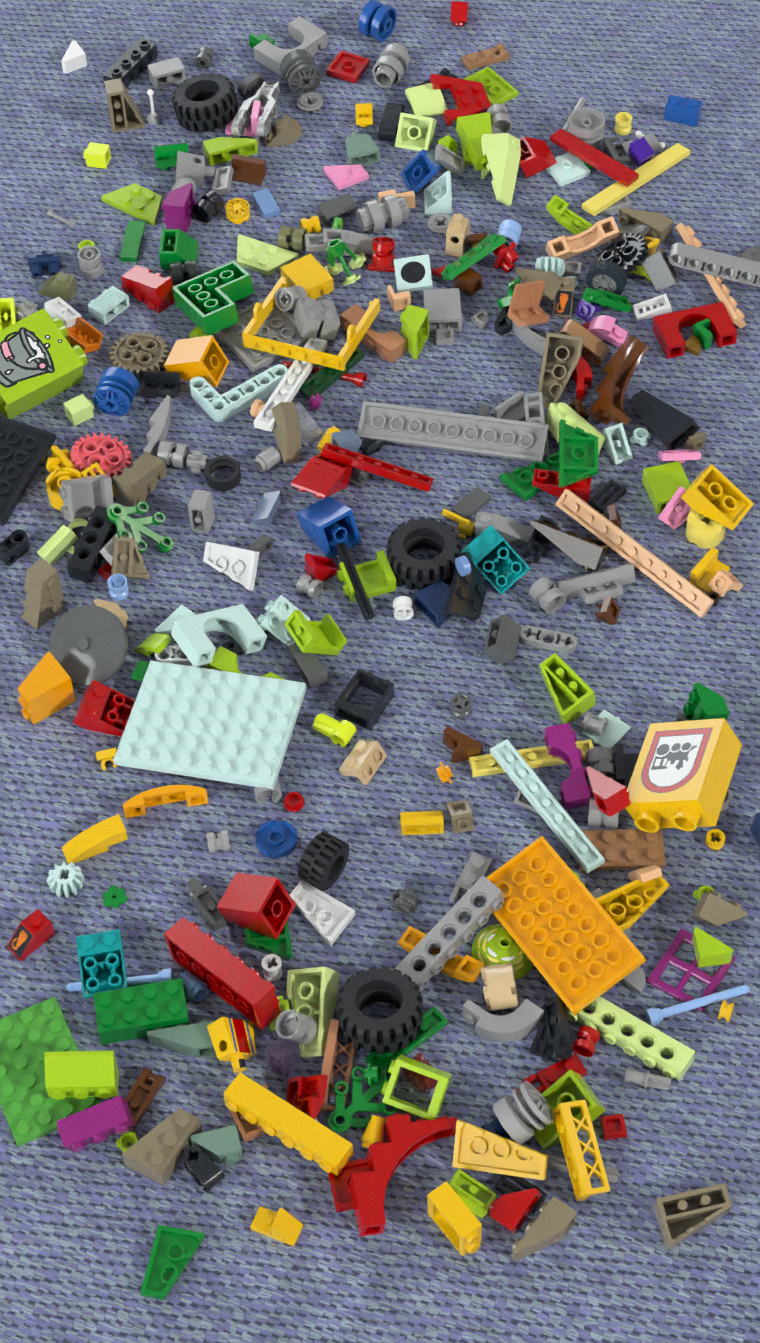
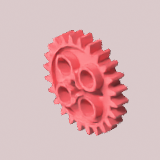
(104, 450)

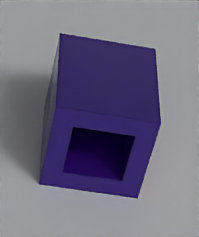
(640, 151)

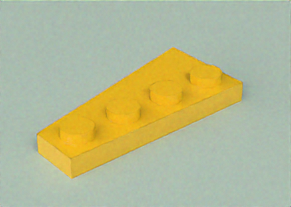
(492, 1153)

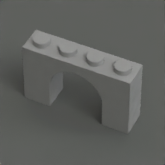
(309, 35)

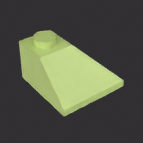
(415, 132)

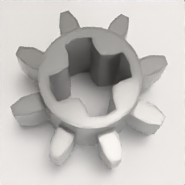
(25, 309)
(196, 461)

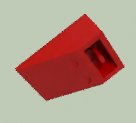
(322, 477)
(104, 710)

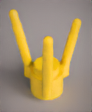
(465, 526)

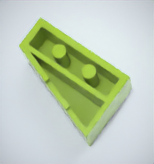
(567, 690)

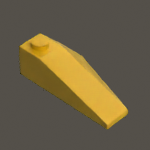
(632, 900)

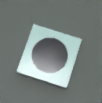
(413, 273)

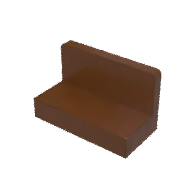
(248, 169)

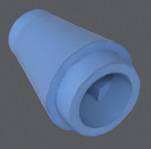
(194, 987)

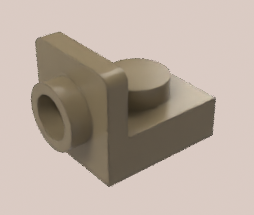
(695, 441)
(461, 816)

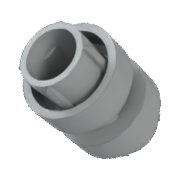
(391, 65)
(375, 215)

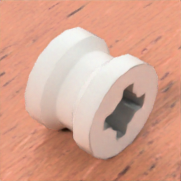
(403, 608)

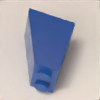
(328, 524)

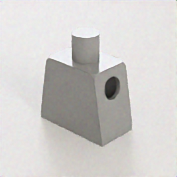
(192, 167)

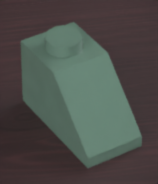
(220, 1144)

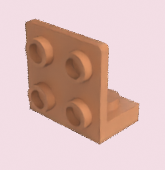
(525, 302)

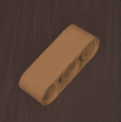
(593, 348)

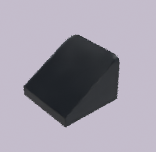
(371, 447)

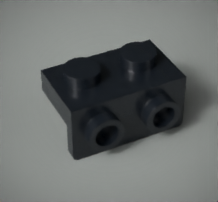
(160, 384)

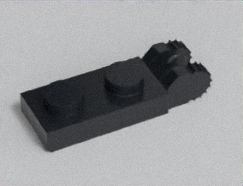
(538, 541)

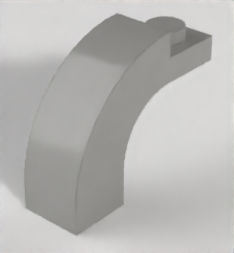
(506, 1027)

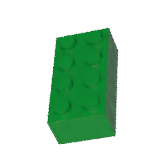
(137, 1009)

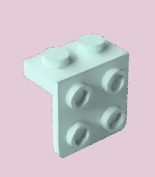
(275, 616)

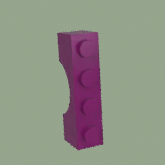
(561, 743)

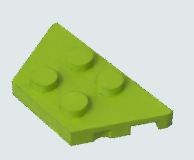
(135, 201)

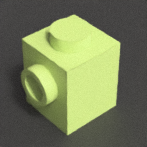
(79, 409)

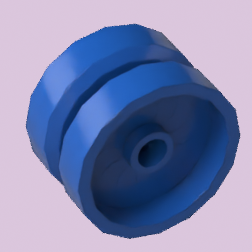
(377, 20)

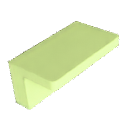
(57, 545)

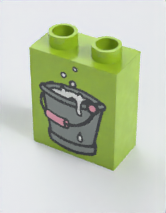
(36, 363)

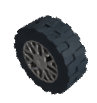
(606, 276)

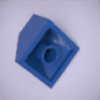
(420, 171)

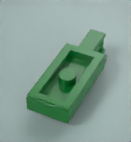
(606, 299)

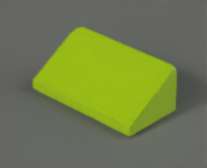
(472, 1193)

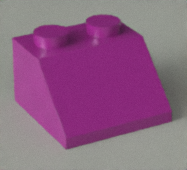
(179, 208)

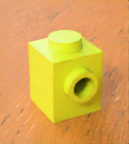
(97, 155)

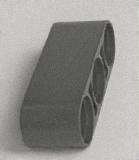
(308, 664)

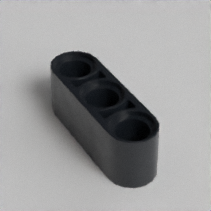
(390, 121)

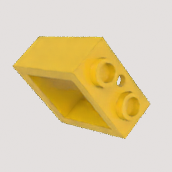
(454, 1219)

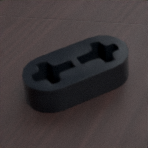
(501, 319)

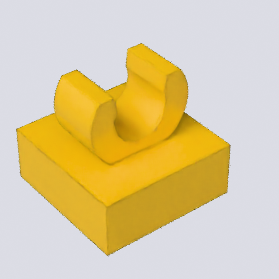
(106, 755)

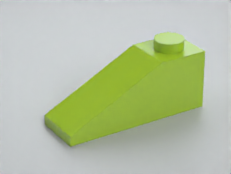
(222, 148)

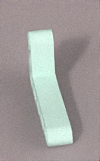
(237, 399)

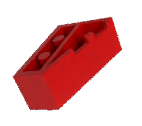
(149, 288)

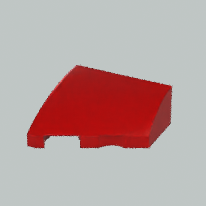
(307, 1093)

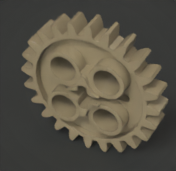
(139, 353)

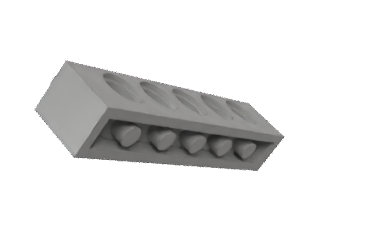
(451, 923)

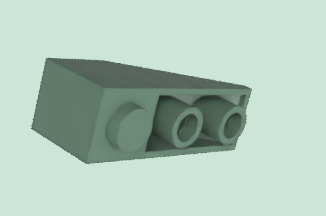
(184, 1039)

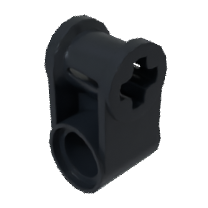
(14, 546)
(205, 1170)

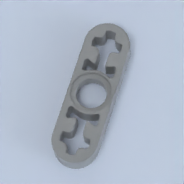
(535, 631)

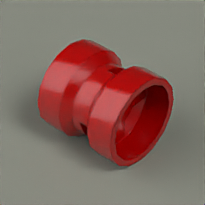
(586, 1040)

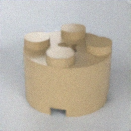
(499, 987)

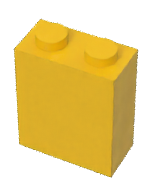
(308, 274)

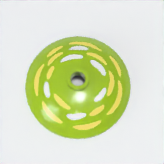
(489, 950)

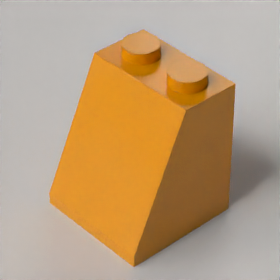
(198, 359)
(45, 690)

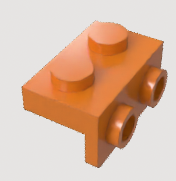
(84, 335)

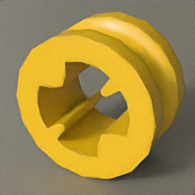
(715, 833)
(726, 1011)

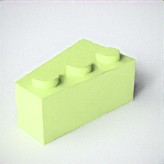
(562, 411)

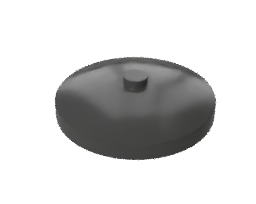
(89, 644)

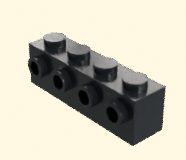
(132, 62)

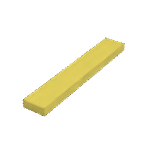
(534, 757)

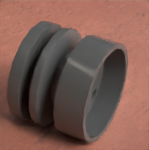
(300, 71)

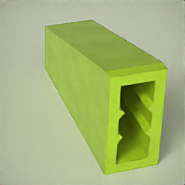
(470, 130)

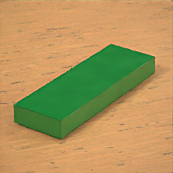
(132, 241)

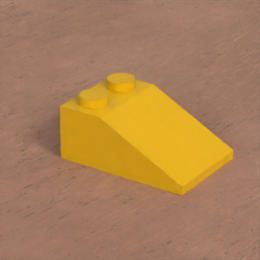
(717, 498)

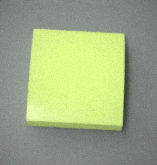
(426, 101)

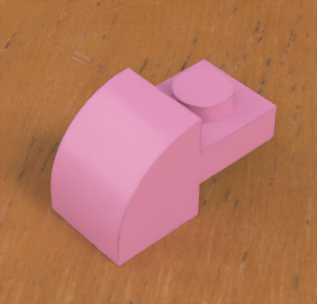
(605, 329)

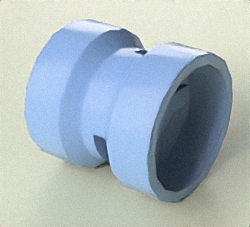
(118, 586)

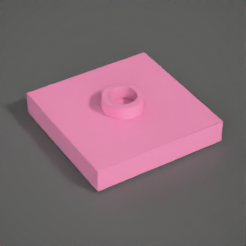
(679, 455)

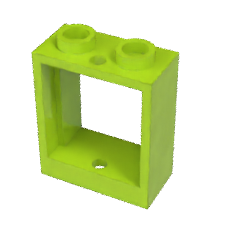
(421, 1068)

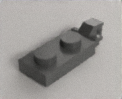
(206, 902)

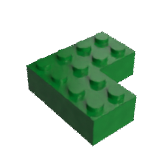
(211, 297)

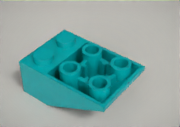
(496, 559)
(101, 962)

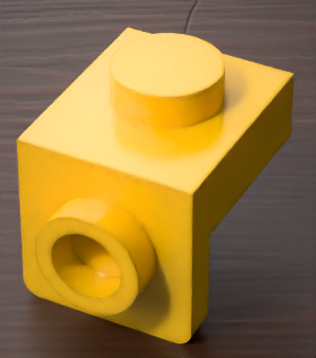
(364, 114)

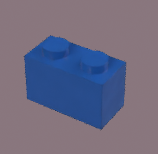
(683, 110)

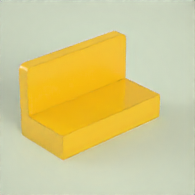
(706, 570)
(422, 823)

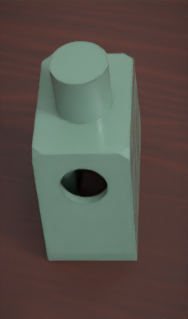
(361, 149)

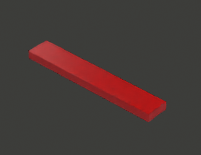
(594, 157)
(377, 467)

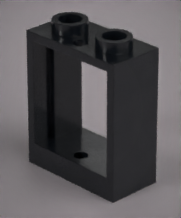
(357, 714)

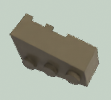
(122, 109)
(139, 479)
(43, 595)
(163, 1147)
(690, 1212)

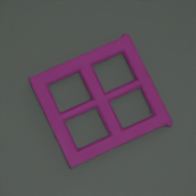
(690, 970)

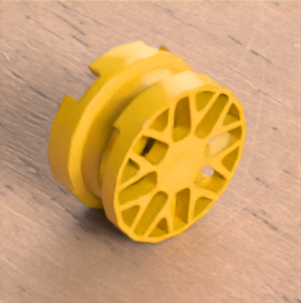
(237, 210)

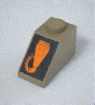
(564, 298)

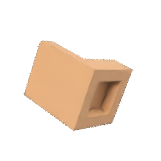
(399, 300)

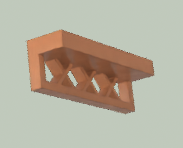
(329, 1063)

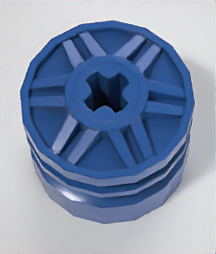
(115, 391)

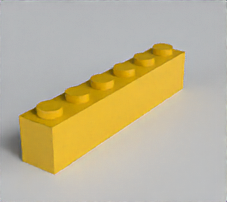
(288, 1124)

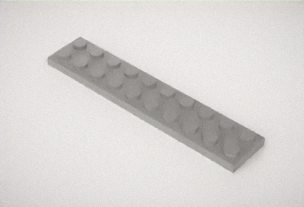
(453, 431)

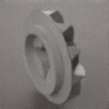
(315, 99)
(439, 218)

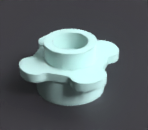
(640, 432)

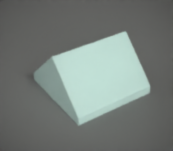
(439, 195)

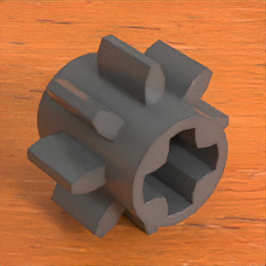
(404, 900)

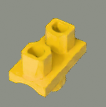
(58, 460)

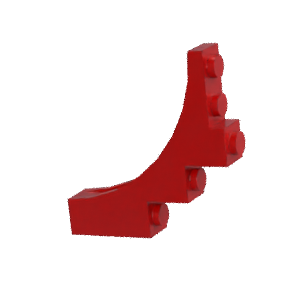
(384, 1158)

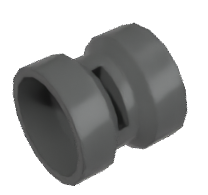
(204, 57)

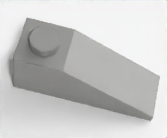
(510, 530)

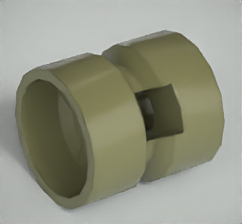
(297, 241)

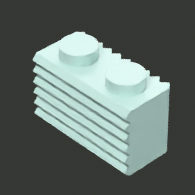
(108, 305)

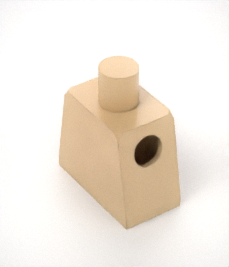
(460, 228)

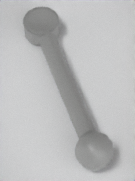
(71, 224)

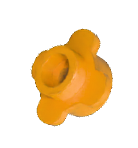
(444, 773)

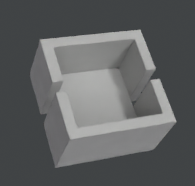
(310, 314)

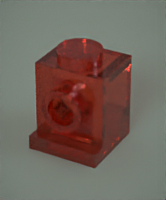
(420, 1081)

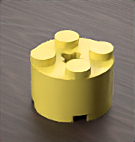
(703, 530)

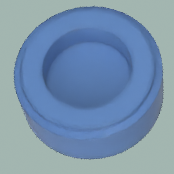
(463, 565)

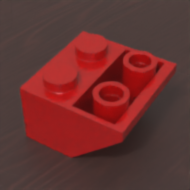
(534, 156)

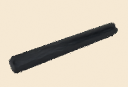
(360, 593)

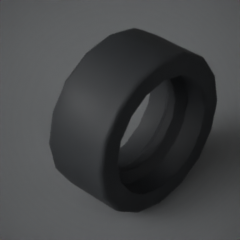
(222, 484)

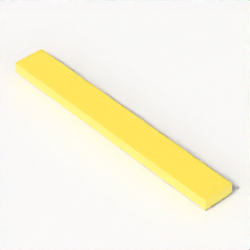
(646, 173)

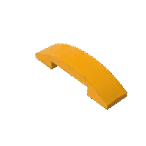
(164, 795)
(458, 967)

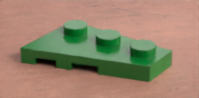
(168, 1259)

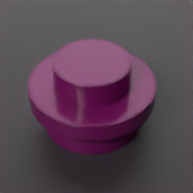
(315, 401)

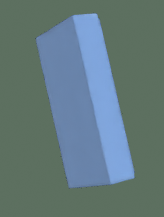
(266, 203)

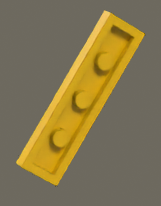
(572, 1149)

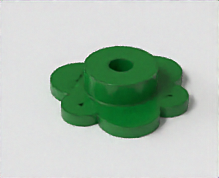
(114, 892)

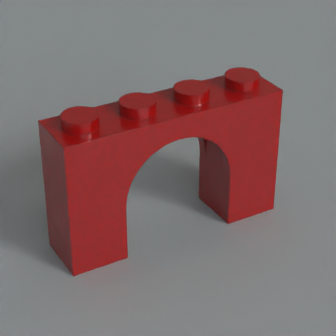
(668, 327)

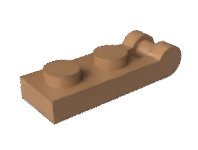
(486, 57)

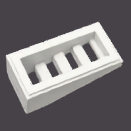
(656, 301)

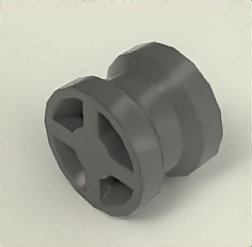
(463, 701)

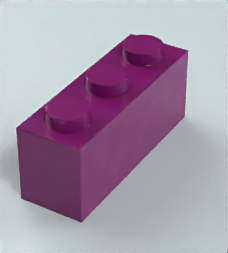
(95, 1124)

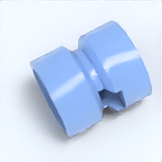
(511, 231)

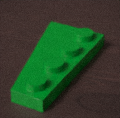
(475, 254)
(521, 479)

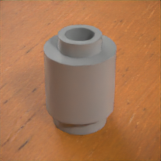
(267, 459)

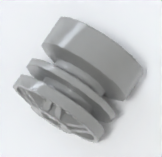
(523, 1112)

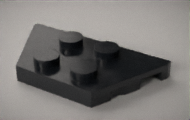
(466, 593)

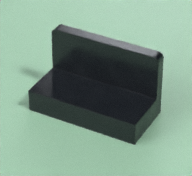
(624, 765)

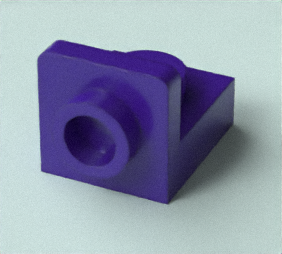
(586, 310)

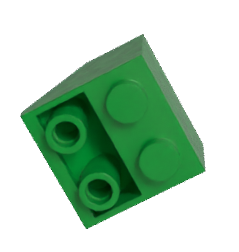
(176, 247)
(705, 704)

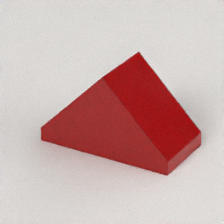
(320, 567)

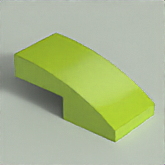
(153, 644)

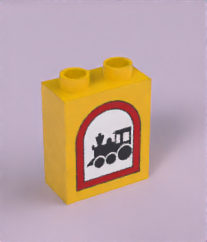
(682, 774)

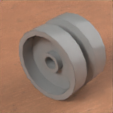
(587, 125)

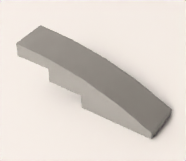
(159, 426)

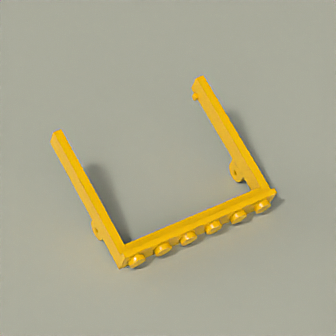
(354, 335)

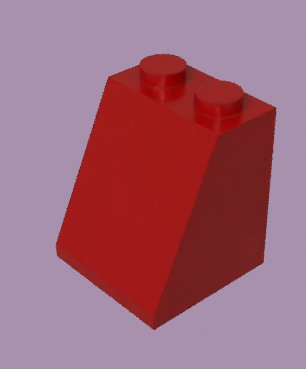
(257, 904)

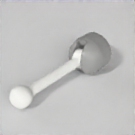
(151, 116)

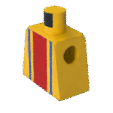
(233, 1041)

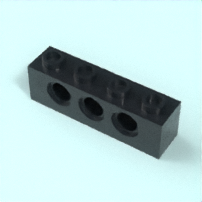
(86, 554)

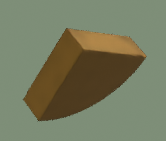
(693, 345)

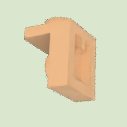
(723, 582)

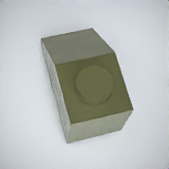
(61, 286)

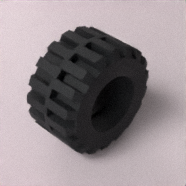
(323, 861)

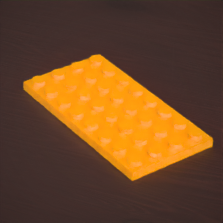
(562, 926)

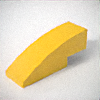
(95, 839)

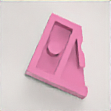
(346, 175)

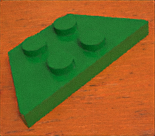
(576, 454)
(279, 946)

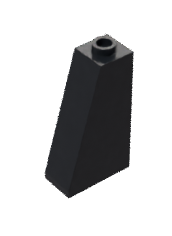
(665, 421)

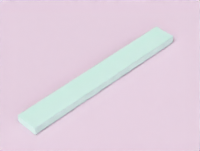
(547, 806)

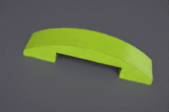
(571, 221)

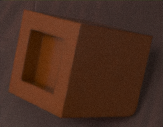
(468, 282)

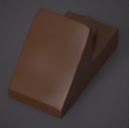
(463, 745)

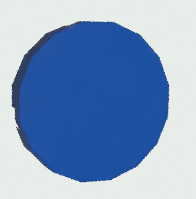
(276, 839)

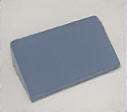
(267, 508)

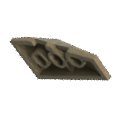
(558, 363)

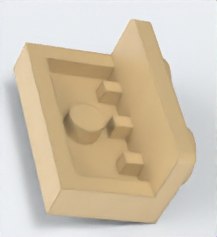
(363, 760)

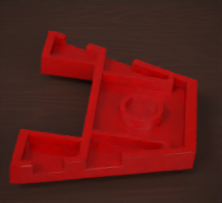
(468, 96)

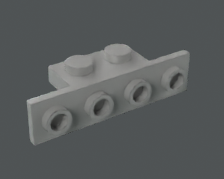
(599, 584)

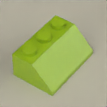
(81, 1074)

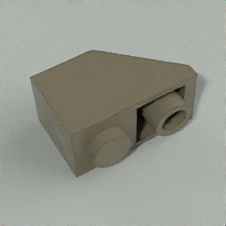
(284, 132)
(716, 911)

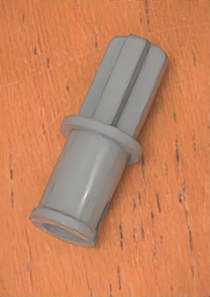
(646, 1079)

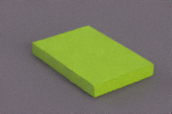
(496, 87)

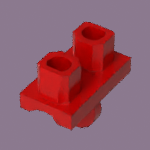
(505, 257)

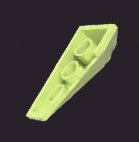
(503, 157)

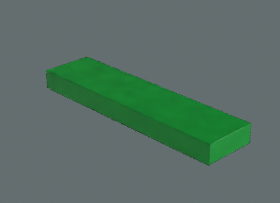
(432, 1023)

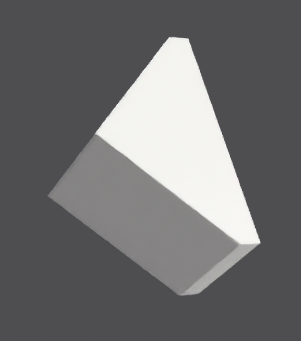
(73, 58)

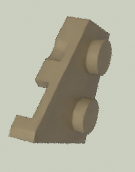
(127, 559)

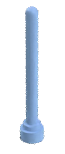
(164, 975)
(655, 1015)

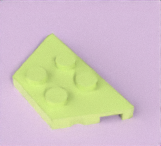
(261, 255)

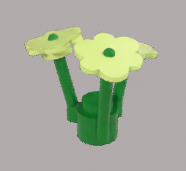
(336, 248)

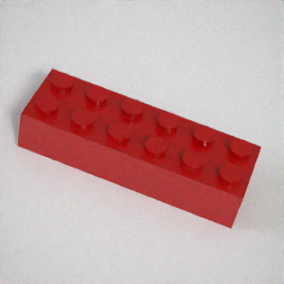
(223, 973)

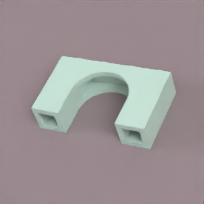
(233, 620)

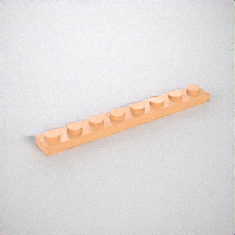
(720, 289)

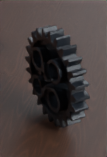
(631, 248)

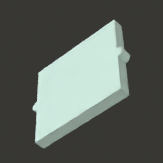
(613, 733)

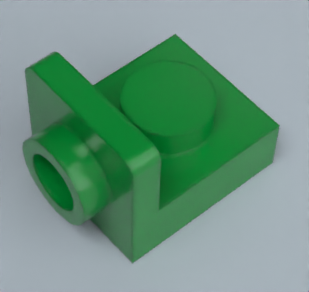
(254, 40)
(702, 332)

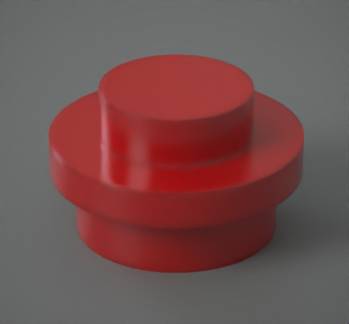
(294, 802)

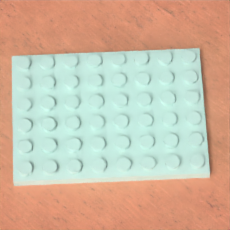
(211, 724)

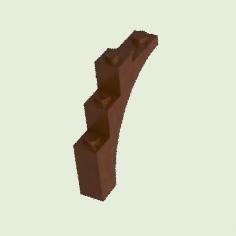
(613, 387)

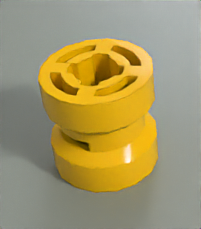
(311, 224)

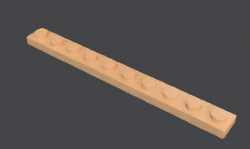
(635, 553)

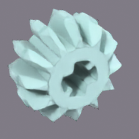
(552, 264)
(65, 879)

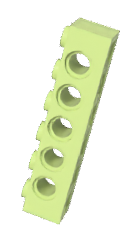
(641, 1033)

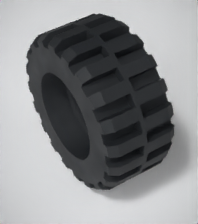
(205, 102)
(417, 535)
(385, 1033)

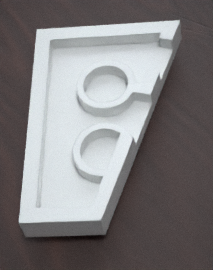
(233, 561)
(322, 911)

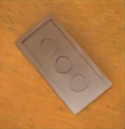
(627, 848)

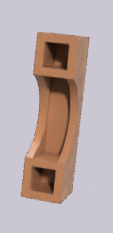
(388, 345)

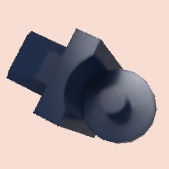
(45, 261)

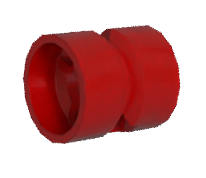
(383, 251)

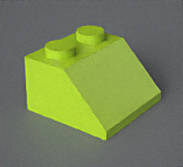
(415, 328)

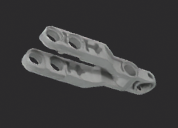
(268, 96)

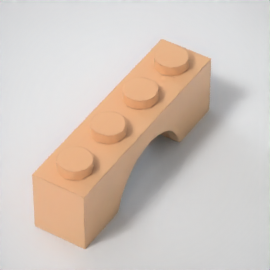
(595, 236)

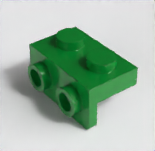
(167, 154)

